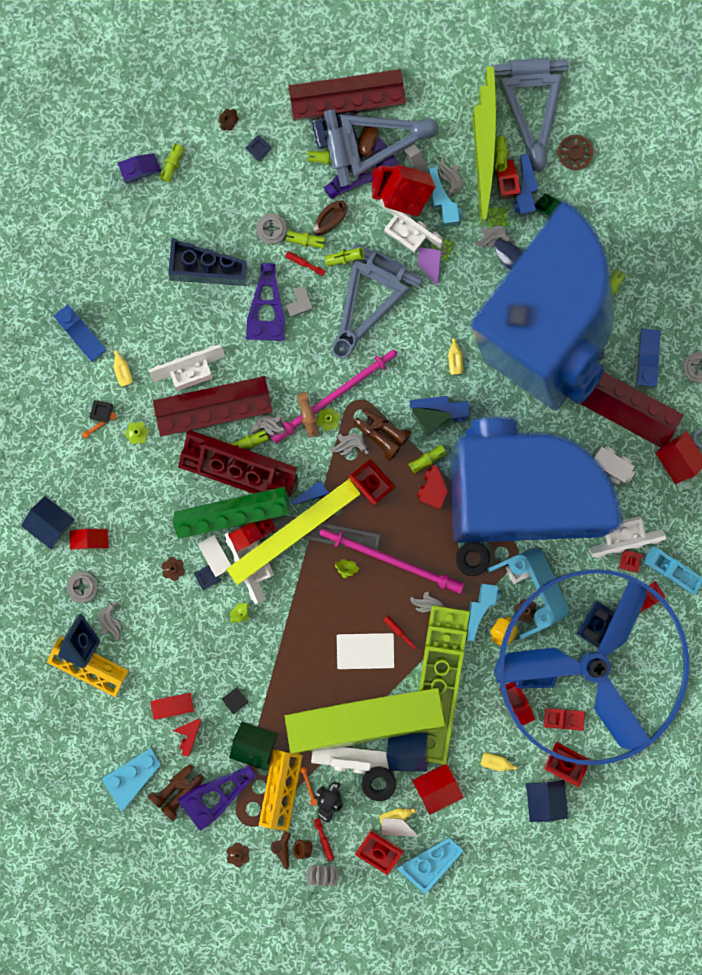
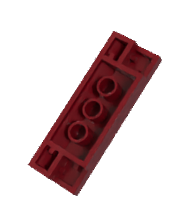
(347, 94)
(212, 406)
(633, 410)
(234, 465)

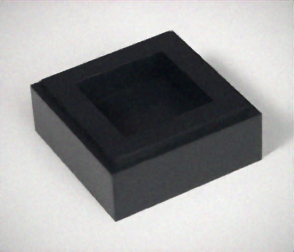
(101, 411)
(235, 700)

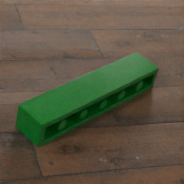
(231, 512)

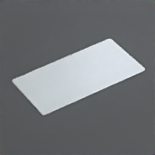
(365, 651)

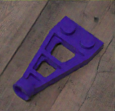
(364, 177)
(266, 330)
(197, 809)

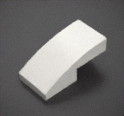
(214, 555)

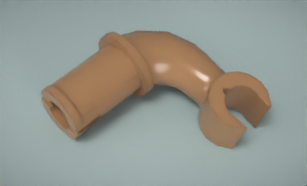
(309, 418)

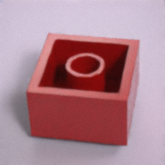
(407, 190)

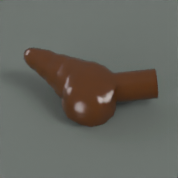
(281, 849)

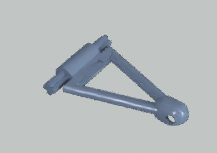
(529, 74)
(343, 144)
(384, 271)

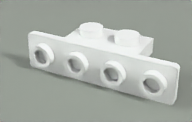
(409, 232)
(188, 369)
(628, 536)
(255, 590)
(350, 758)

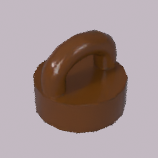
(302, 849)

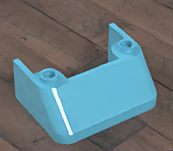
(540, 571)

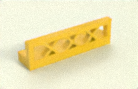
(104, 670)
(276, 790)

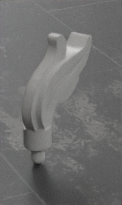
(452, 177)
(492, 234)
(270, 425)
(348, 443)
(425, 603)
(108, 622)

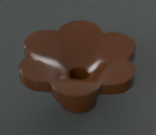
(228, 119)
(178, 568)
(526, 617)
(237, 849)

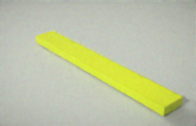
(293, 532)

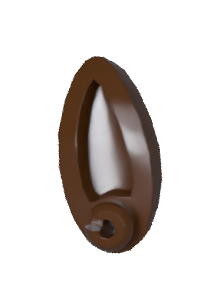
(367, 140)
(330, 217)

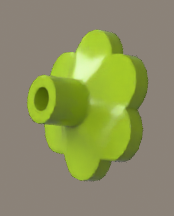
(328, 424)
(142, 433)
(346, 568)
(239, 613)

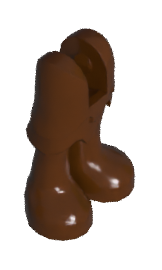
(381, 423)
(177, 781)

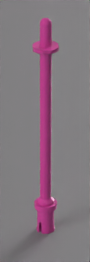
(290, 426)
(443, 580)

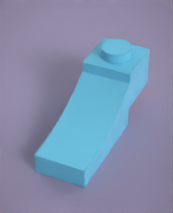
(450, 211)
(673, 570)
(487, 596)

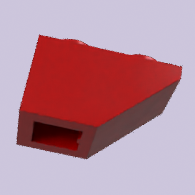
(508, 181)
(434, 491)
(251, 533)

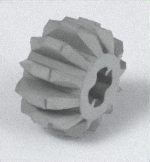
(322, 875)

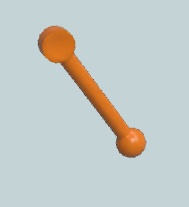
(86, 434)
(303, 770)

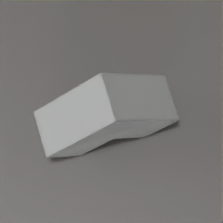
(415, 157)
(301, 305)

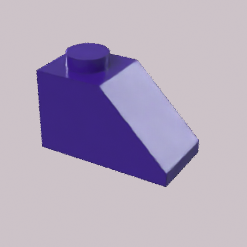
(138, 167)

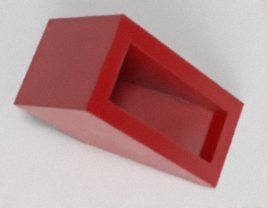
(519, 704)

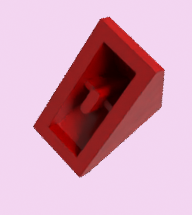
(88, 539)

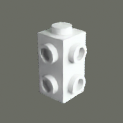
(617, 468)

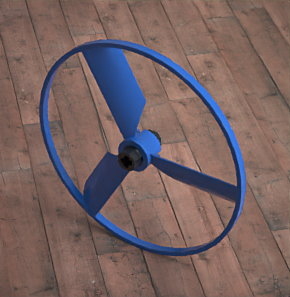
(593, 667)

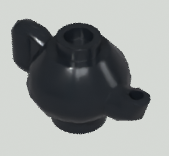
(329, 801)

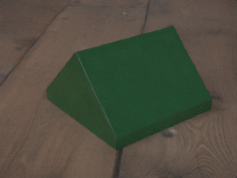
(429, 420)
(253, 745)

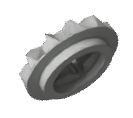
(264, 222)
(689, 370)
(74, 581)

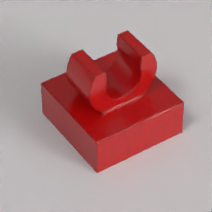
(630, 561)

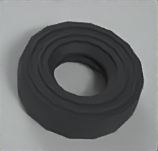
(461, 558)
(380, 795)

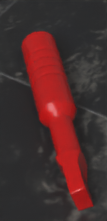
(304, 263)
(398, 631)
(324, 841)

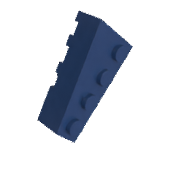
(202, 265)

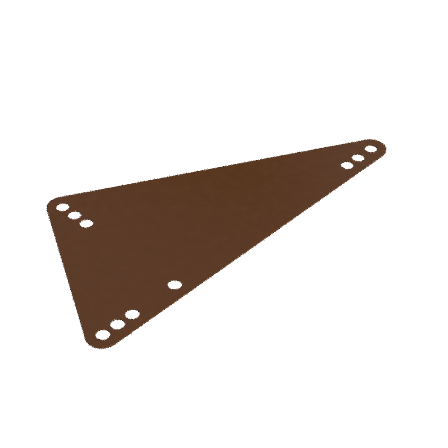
(331, 605)

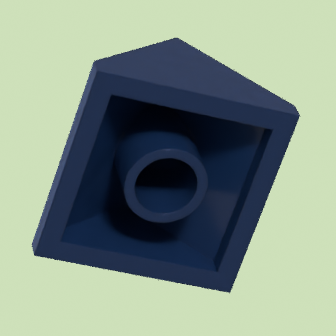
(47, 522)
(595, 624)
(79, 643)
(408, 752)
(547, 801)

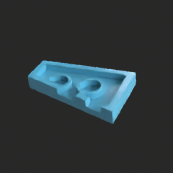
(131, 777)
(431, 864)

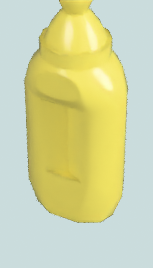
(455, 357)
(122, 370)
(496, 762)
(398, 813)

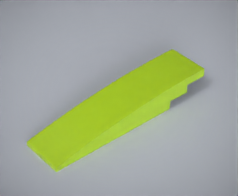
(484, 140)
(443, 653)
(364, 721)

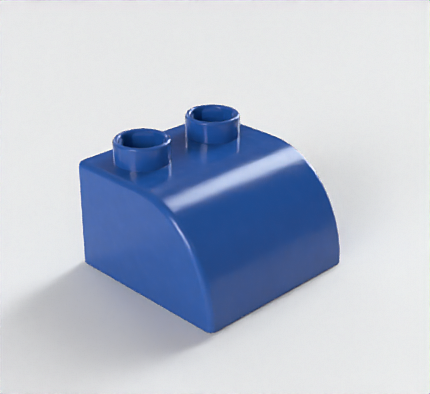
(570, 313)
(527, 487)

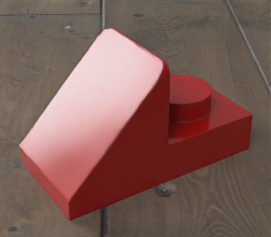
(190, 730)

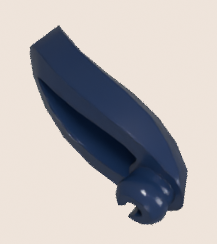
(507, 253)

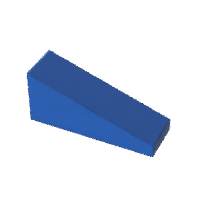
(312, 493)

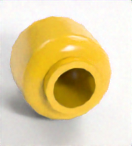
(499, 629)

